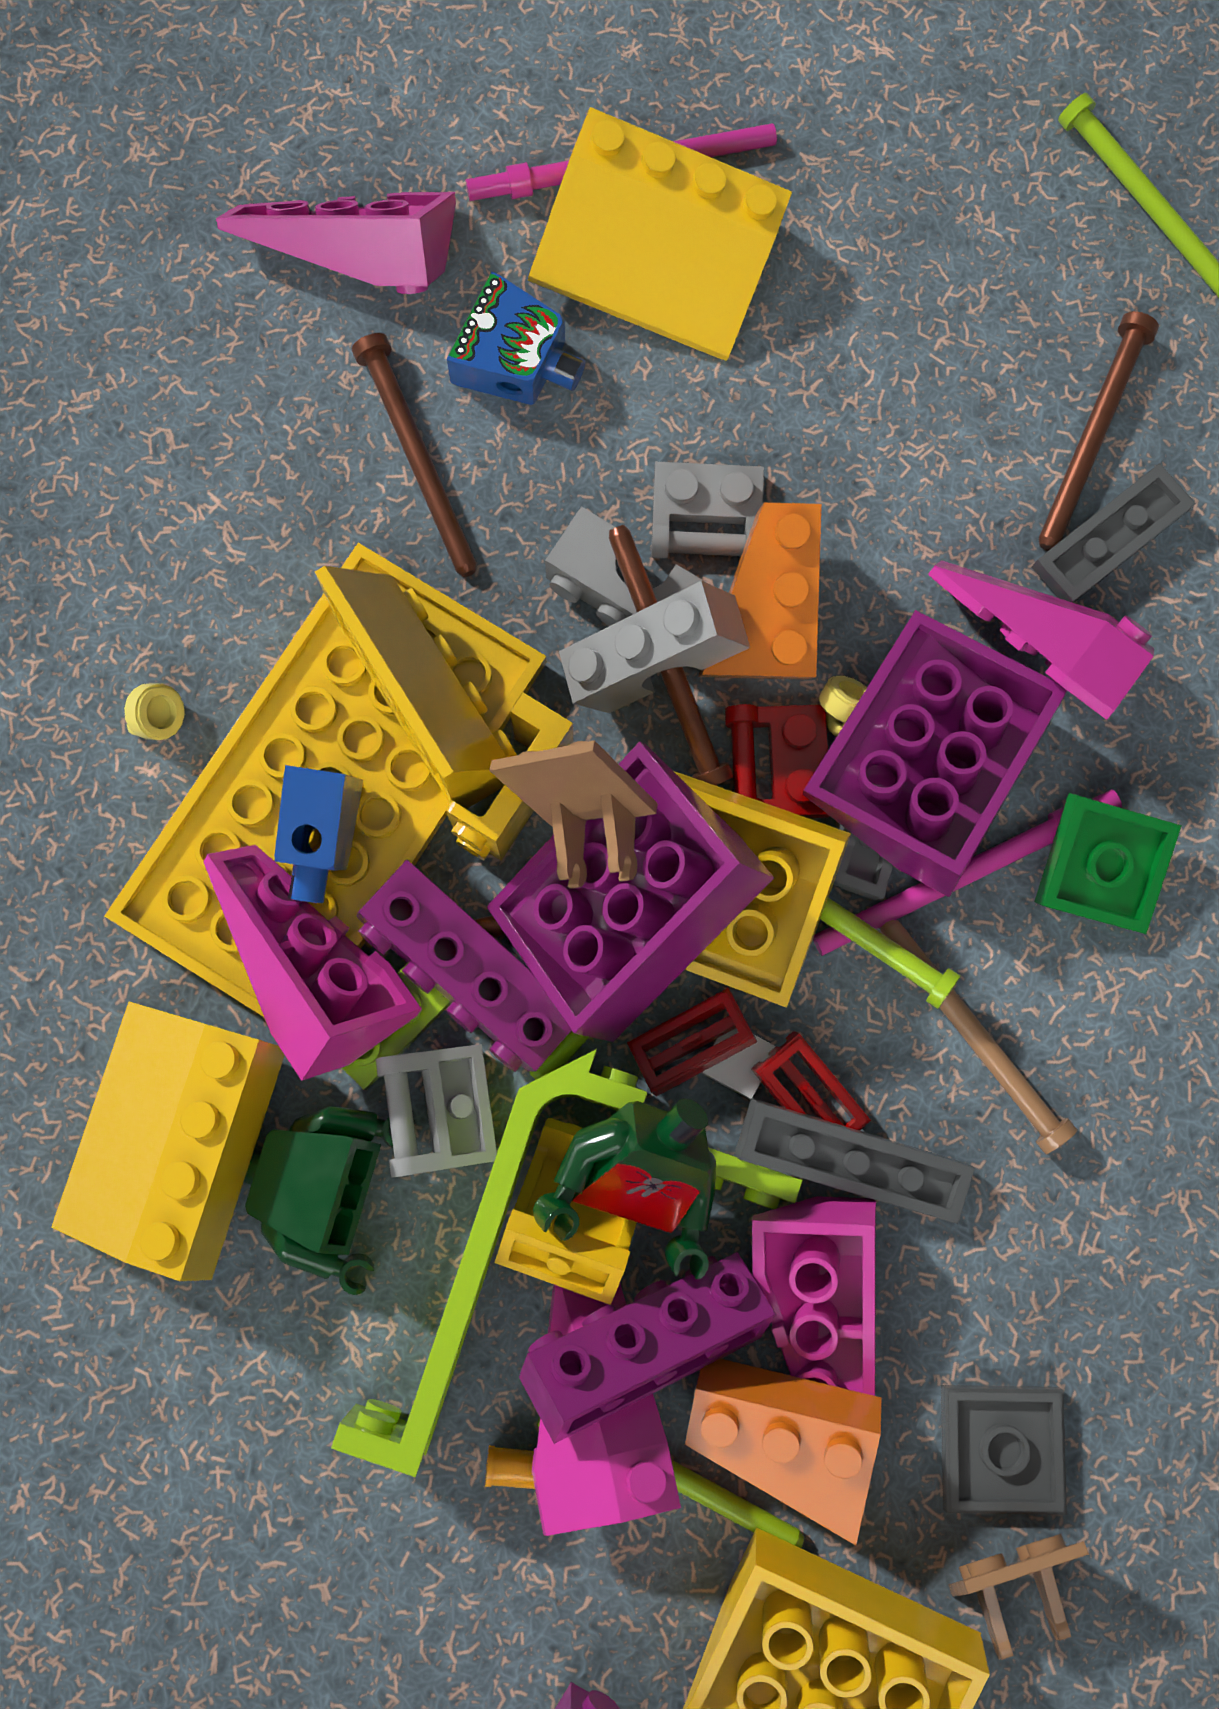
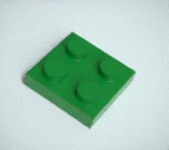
(1107, 863)

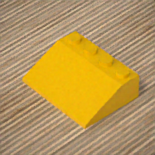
(658, 234)
(418, 681)
(773, 933)
(168, 1143)
(829, 1639)

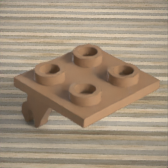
(576, 786)
(1034, 1558)

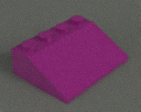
(934, 750)
(617, 943)

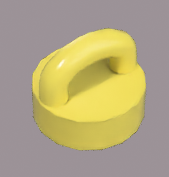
(839, 700)
(154, 711)

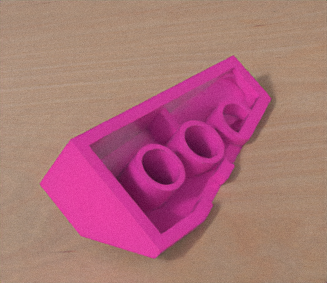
(383, 244)
(1083, 647)
(311, 981)
(821, 1281)
(609, 1469)

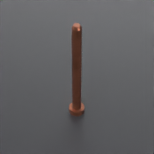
(1136, 330)
(373, 352)
(674, 678)

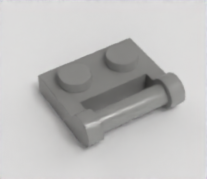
(704, 496)
(455, 1109)

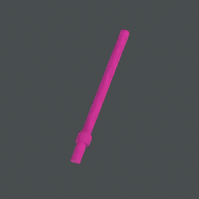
(521, 179)
(979, 867)

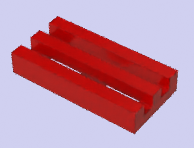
(780, 1057)
(701, 1061)

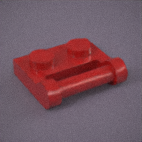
(795, 750)

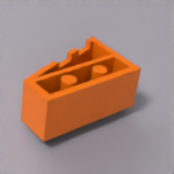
(778, 595)
(790, 1439)

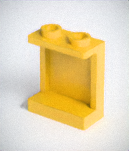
(497, 830)
(588, 1261)

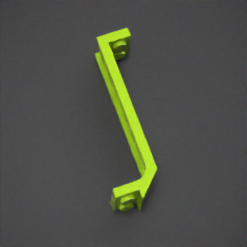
(376, 1429)

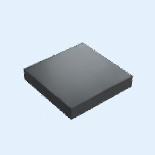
(1003, 1450)

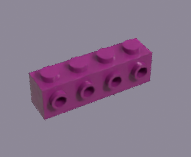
(466, 966)
(643, 1345)

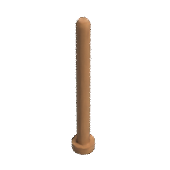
(1052, 1131)

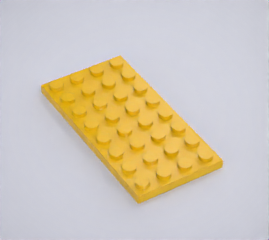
(324, 716)

